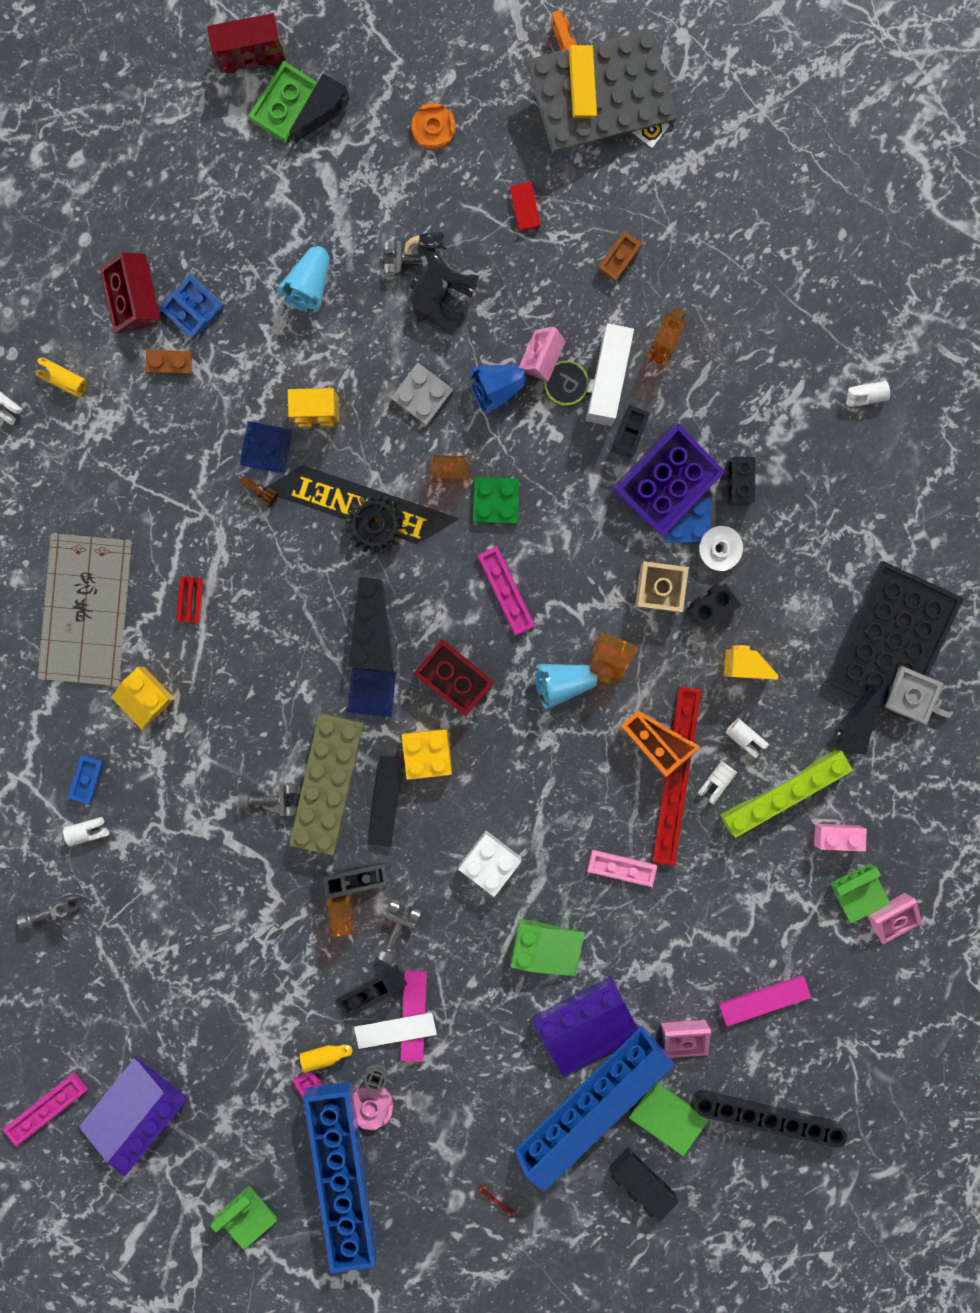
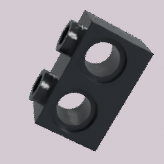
(630, 431)
(741, 480)
(716, 612)

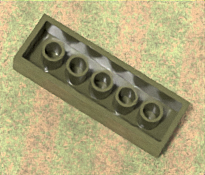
(327, 783)

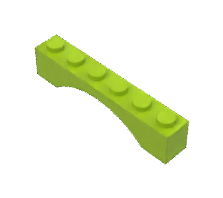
(805, 783)

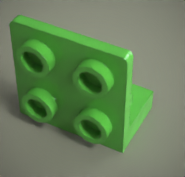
(860, 893)
(244, 1218)

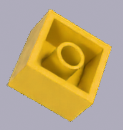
(313, 407)
(427, 753)

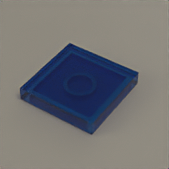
(265, 447)
(371, 692)

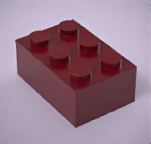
(246, 43)
(453, 677)

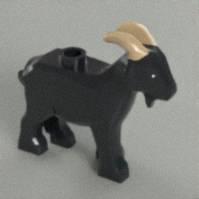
(434, 282)

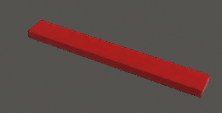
(676, 783)

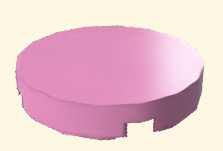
(372, 1107)

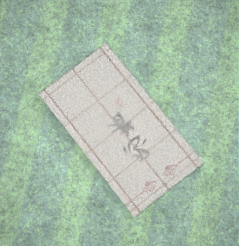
(84, 609)

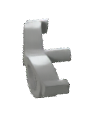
(940, 712)

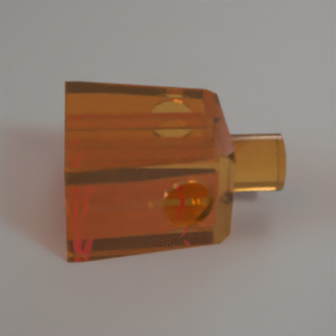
(667, 336)
(449, 469)
(610, 658)
(341, 916)

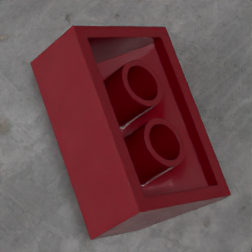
(129, 292)

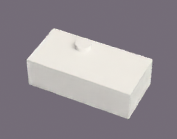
(609, 375)

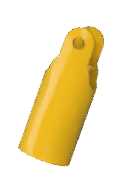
(62, 377)
(323, 1057)

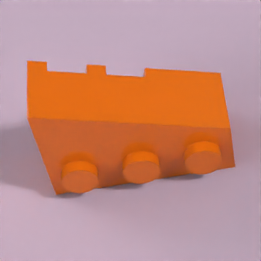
(659, 744)

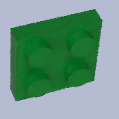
(496, 500)

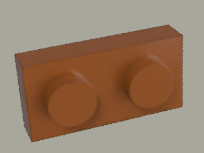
(619, 256)
(169, 362)

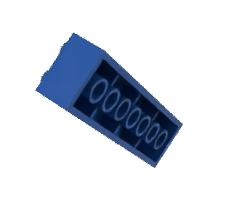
(593, 1108)
(340, 1177)

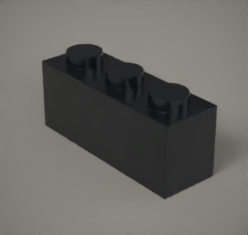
(643, 1184)

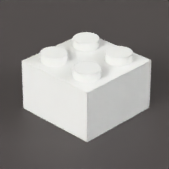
(490, 863)

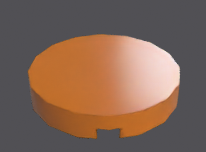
(433, 126)

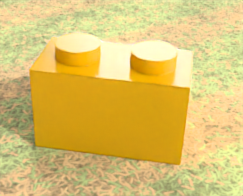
(746, 663)
(142, 697)

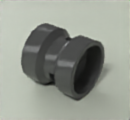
(377, 1072)

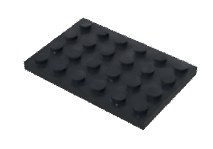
(896, 625)

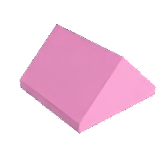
(543, 353)
(895, 918)
(686, 1038)

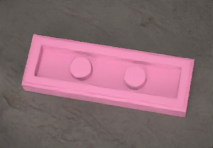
(622, 868)

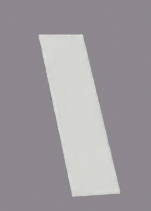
(395, 1030)

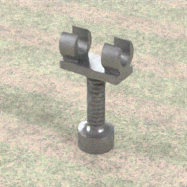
(392, 247)
(246, 800)
(60, 909)
(387, 954)

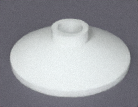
(730, 548)

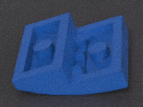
(191, 306)

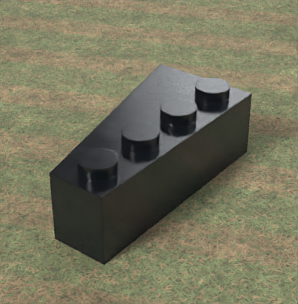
(371, 632)

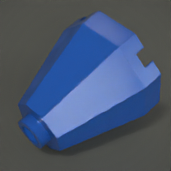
(496, 385)

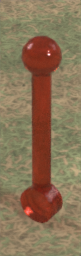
(510, 1212)

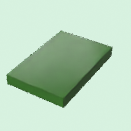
(282, 101)
(668, 1118)

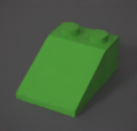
(546, 948)

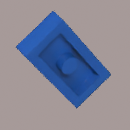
(86, 779)

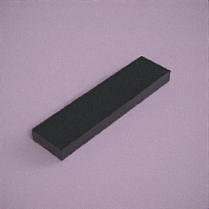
(386, 801)

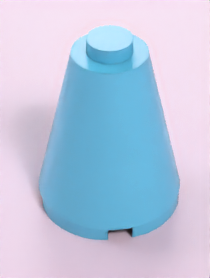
(307, 280)
(562, 682)

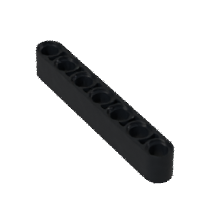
(776, 1126)

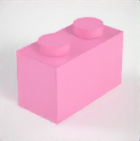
(840, 837)

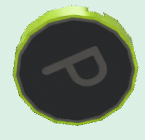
(567, 383)

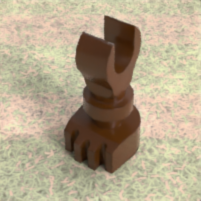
(268, 496)

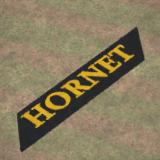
(337, 495)

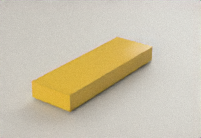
(582, 81)

